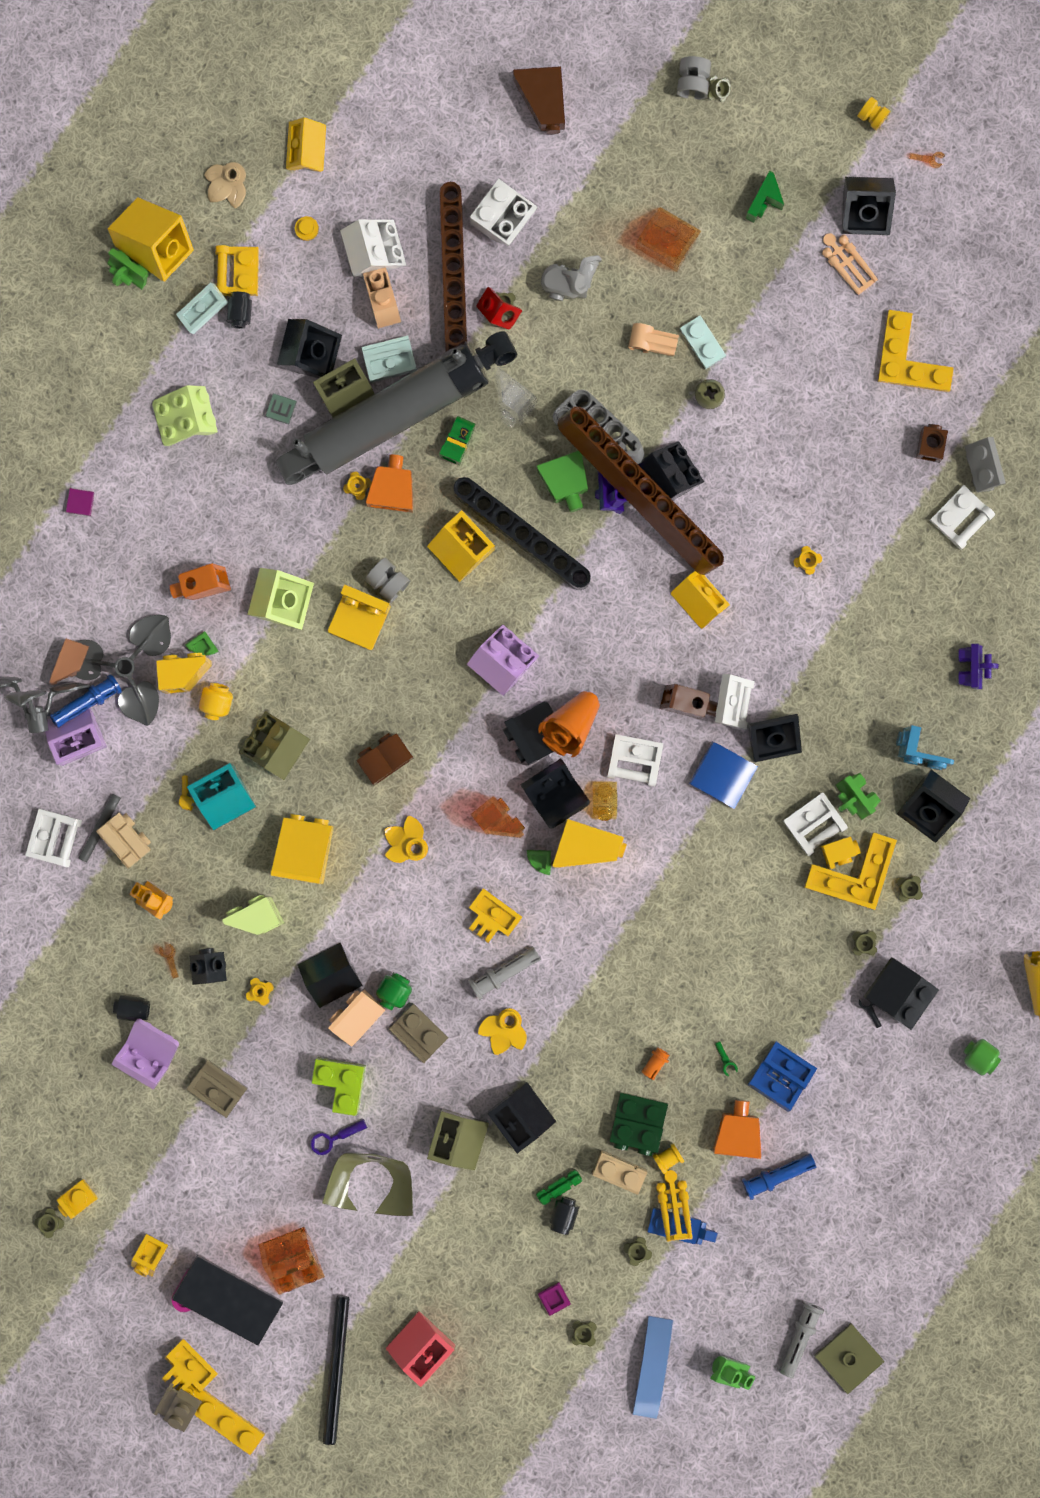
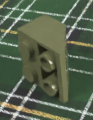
(343, 388)
(274, 745)
(457, 1140)

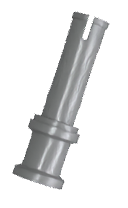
(494, 978)
(808, 1328)

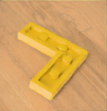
(898, 370)
(861, 891)

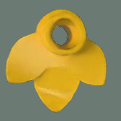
(403, 839)
(502, 1034)

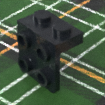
(525, 733)
(555, 794)

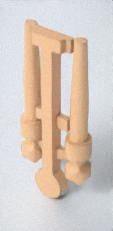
(829, 240)

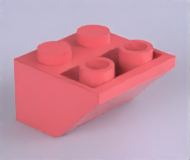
(420, 1348)

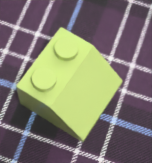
(280, 598)

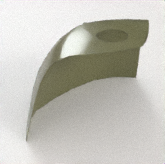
(397, 1202)

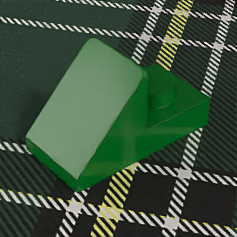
(767, 193)

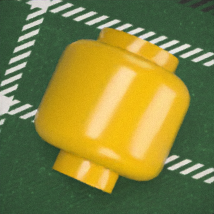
(215, 701)

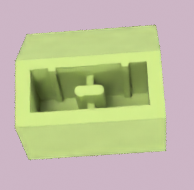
(257, 918)

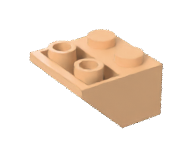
(357, 1017)

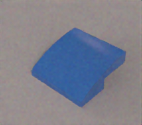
(723, 775)
(788, 1067)

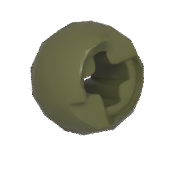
(705, 401)

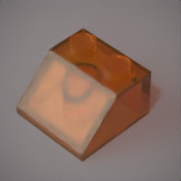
(667, 239)

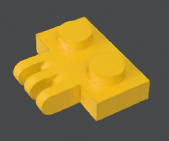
(493, 915)
(188, 1368)

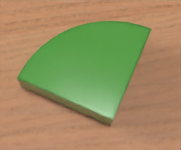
(202, 644)
(540, 860)

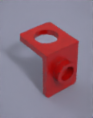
(494, 307)

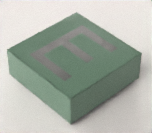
(281, 409)

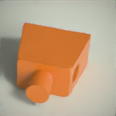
(391, 487)
(206, 582)
(738, 1133)

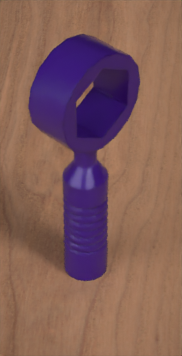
(342, 1134)

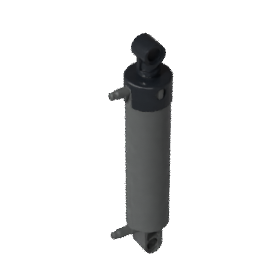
(395, 408)

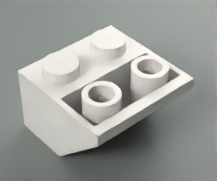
(502, 213)
(372, 246)

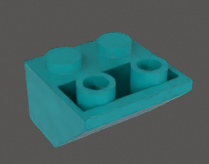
(221, 796)

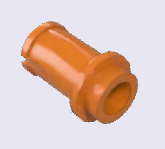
(655, 1063)

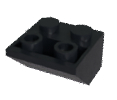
(672, 470)
(521, 1117)

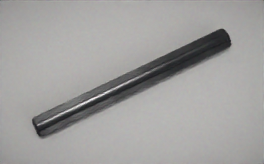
(336, 1370)

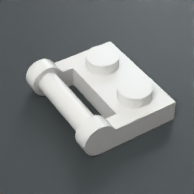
(956, 511)
(734, 701)
(638, 752)
(810, 817)
(45, 837)

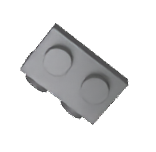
(984, 465)

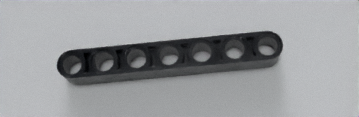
(515, 523)

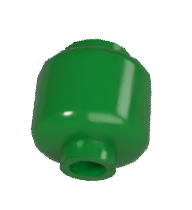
(394, 991)

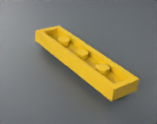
(226, 1421)

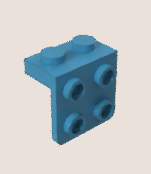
(908, 744)

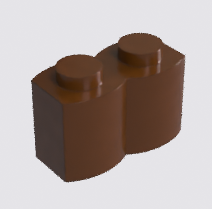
(384, 759)

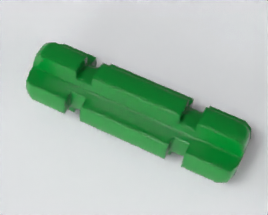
(559, 1187)

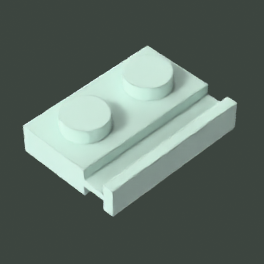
(389, 359)

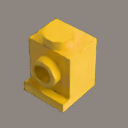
(840, 852)

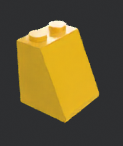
(152, 237)
(587, 845)
(302, 849)

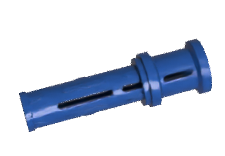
(94, 696)
(768, 1180)

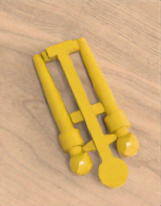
(670, 1177)

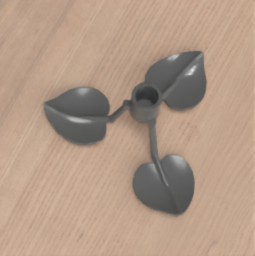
(140, 700)
(36, 715)

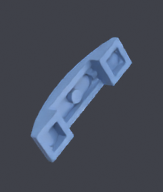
(653, 1367)

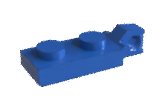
(698, 1227)

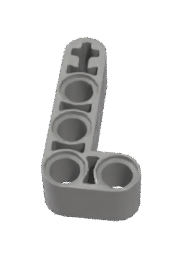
(609, 423)

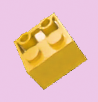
(461, 546)
(181, 674)

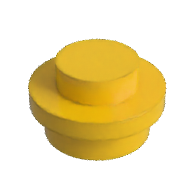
(306, 228)

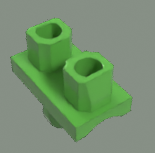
(125, 270)
(854, 798)
(732, 1373)

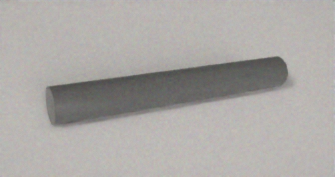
(94, 837)

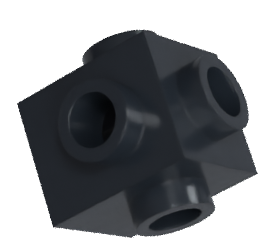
(208, 967)

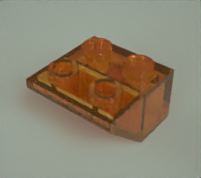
(495, 820)
(290, 1260)

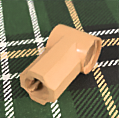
(648, 339)

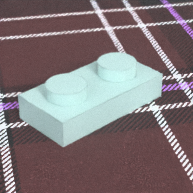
(202, 308)
(702, 342)

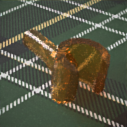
(928, 159)
(170, 960)

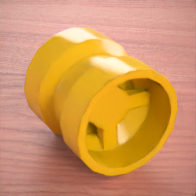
(873, 113)

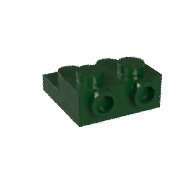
(638, 1124)

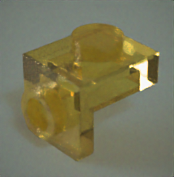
(604, 800)

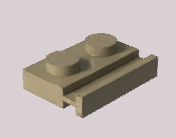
(418, 1033)
(217, 1088)
(177, 1407)

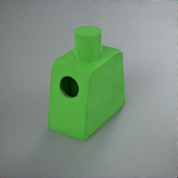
(565, 479)

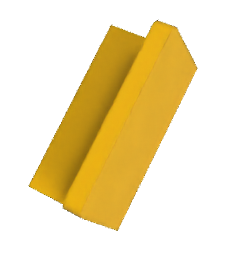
(306, 145)
(699, 599)

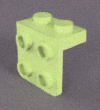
(184, 414)

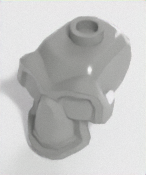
(568, 283)

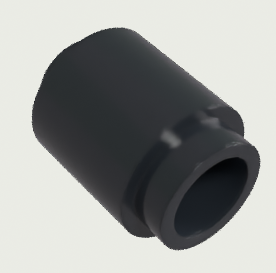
(239, 310)
(131, 1008)
(564, 1215)

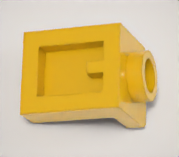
(76, 1199)
(148, 1256)

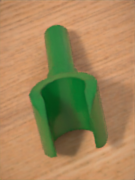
(725, 1059)

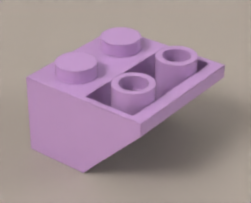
(502, 659)
(75, 738)

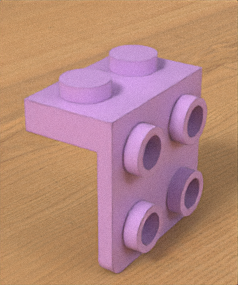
(146, 1054)

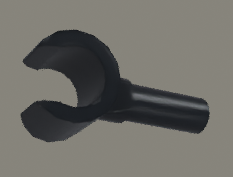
(871, 1012)

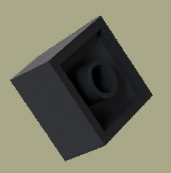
(868, 205)
(308, 348)
(934, 806)
(901, 993)

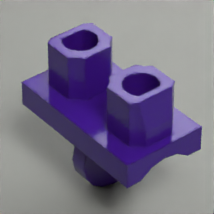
(608, 496)
(975, 677)

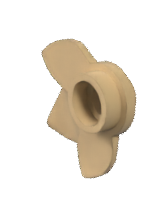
(223, 186)

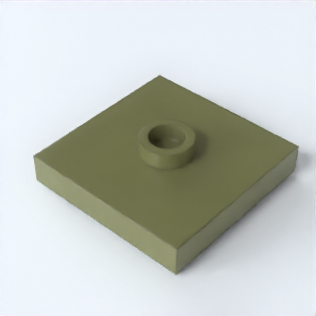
(849, 1358)

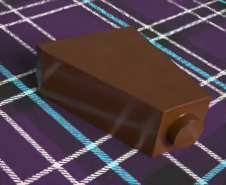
(543, 96)

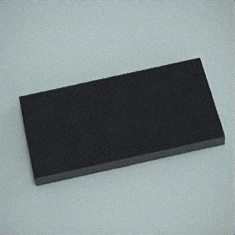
(227, 1300)

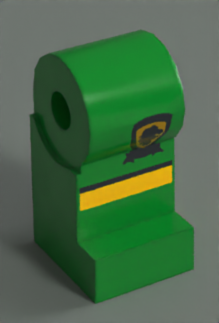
(457, 441)

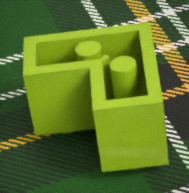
(346, 1079)

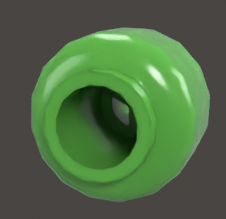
(981, 1057)

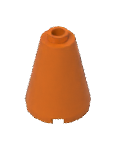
(570, 724)

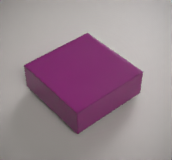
(80, 502)
(554, 1298)

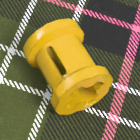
(668, 1158)

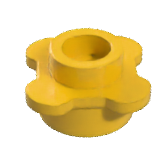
(354, 479)
(815, 559)
(262, 998)

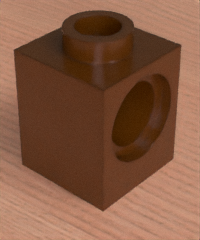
(926, 452)

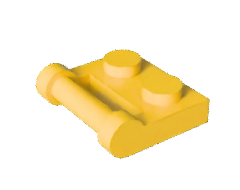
(245, 269)

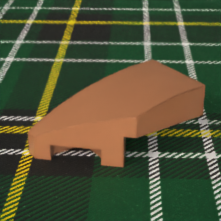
(69, 661)

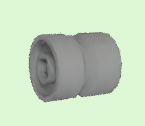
(693, 77)
(387, 580)

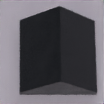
(775, 738)
(329, 975)

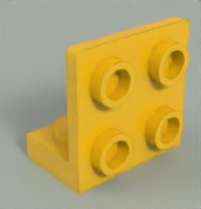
(359, 617)

